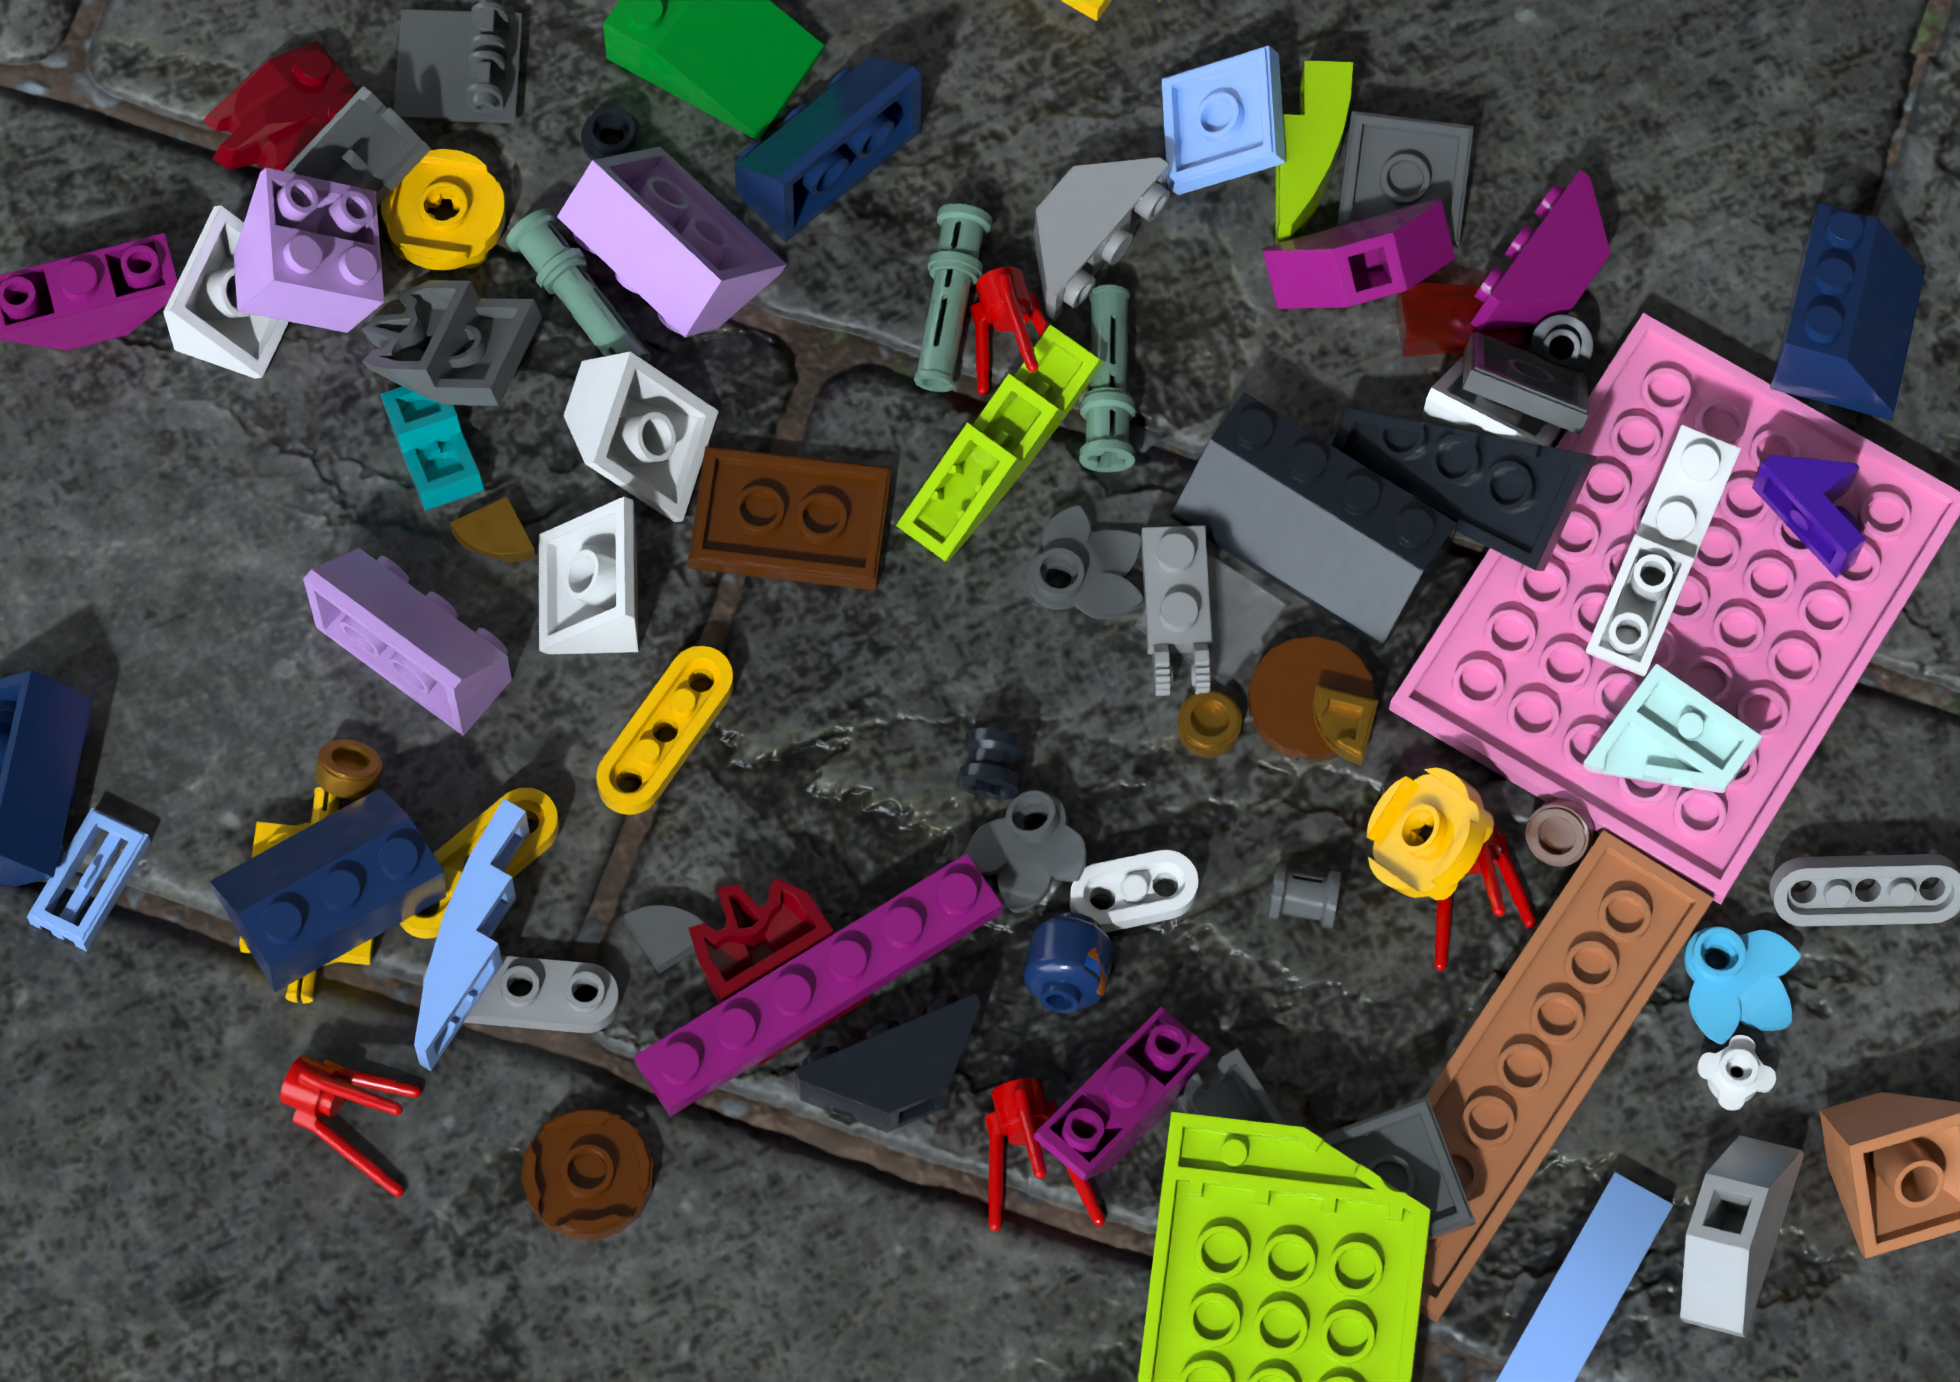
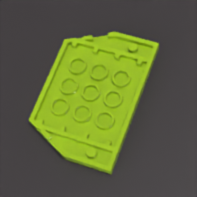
(1279, 1261)

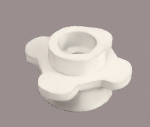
(1734, 1091)

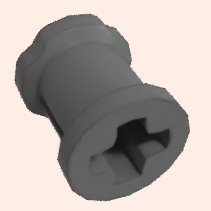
(1304, 895)

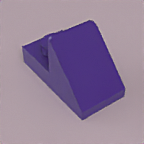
(1803, 498)

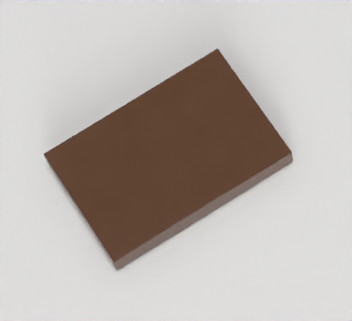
(790, 518)

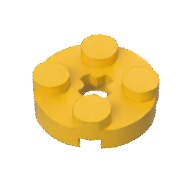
(461, 239)
(1451, 850)

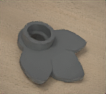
(1091, 562)
(1025, 858)

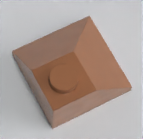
(1895, 1168)

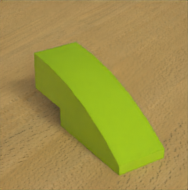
(1311, 145)

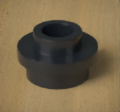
(611, 122)
(1568, 326)

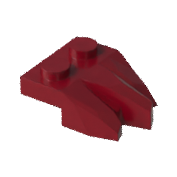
(280, 108)
(759, 941)

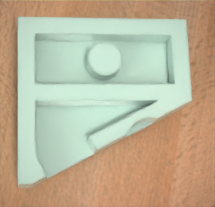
(1674, 738)

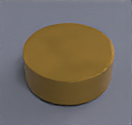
(1209, 724)
(348, 769)

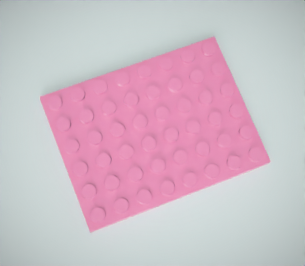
(1751, 631)

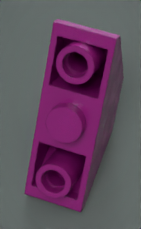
(1360, 259)
(1549, 263)
(87, 295)
(1123, 1097)

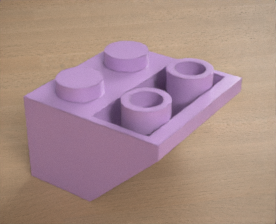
(309, 252)

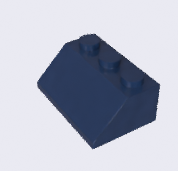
(830, 144)
(1849, 315)
(40, 754)
(331, 888)

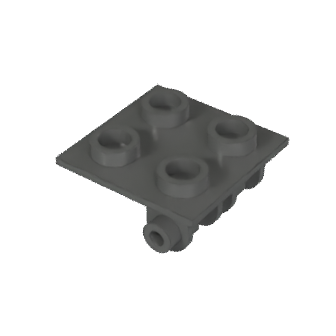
(459, 64)

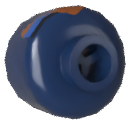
(1068, 961)

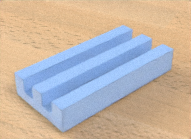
(63, 926)

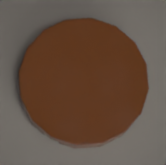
(1285, 690)
(588, 1174)

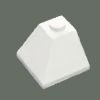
(640, 430)

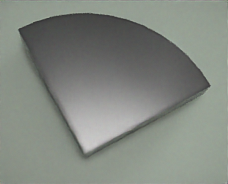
(662, 933)

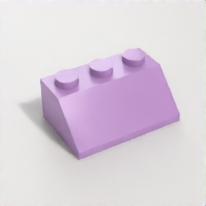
(668, 239)
(408, 636)

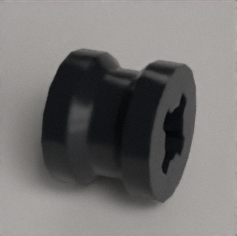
(992, 763)

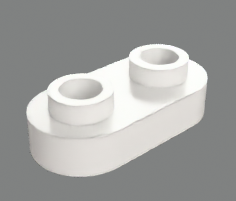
(1130, 886)

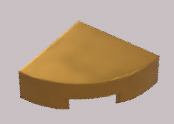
(494, 533)
(1344, 721)

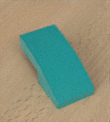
(432, 447)

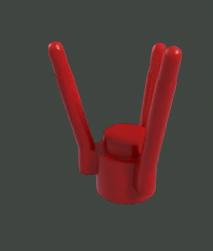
(1008, 307)
(1493, 853)
(322, 1089)
(1018, 1115)

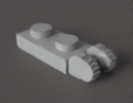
(1177, 602)

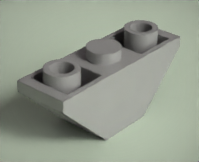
(1091, 223)
(1736, 1233)

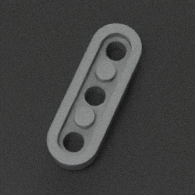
(1891, 900)
(551, 999)

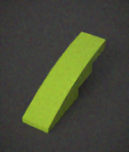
(999, 445)

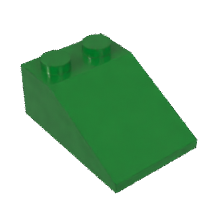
(717, 55)

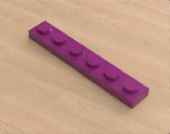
(818, 984)

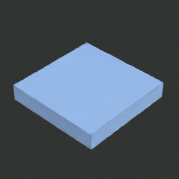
(1223, 120)

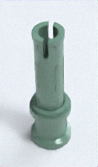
(954, 271)
(564, 273)
(1108, 403)

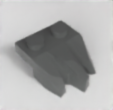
(452, 343)

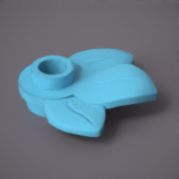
(1743, 990)

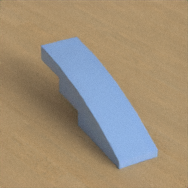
(463, 953)
(1588, 1285)

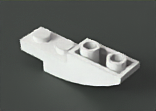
(1663, 551)

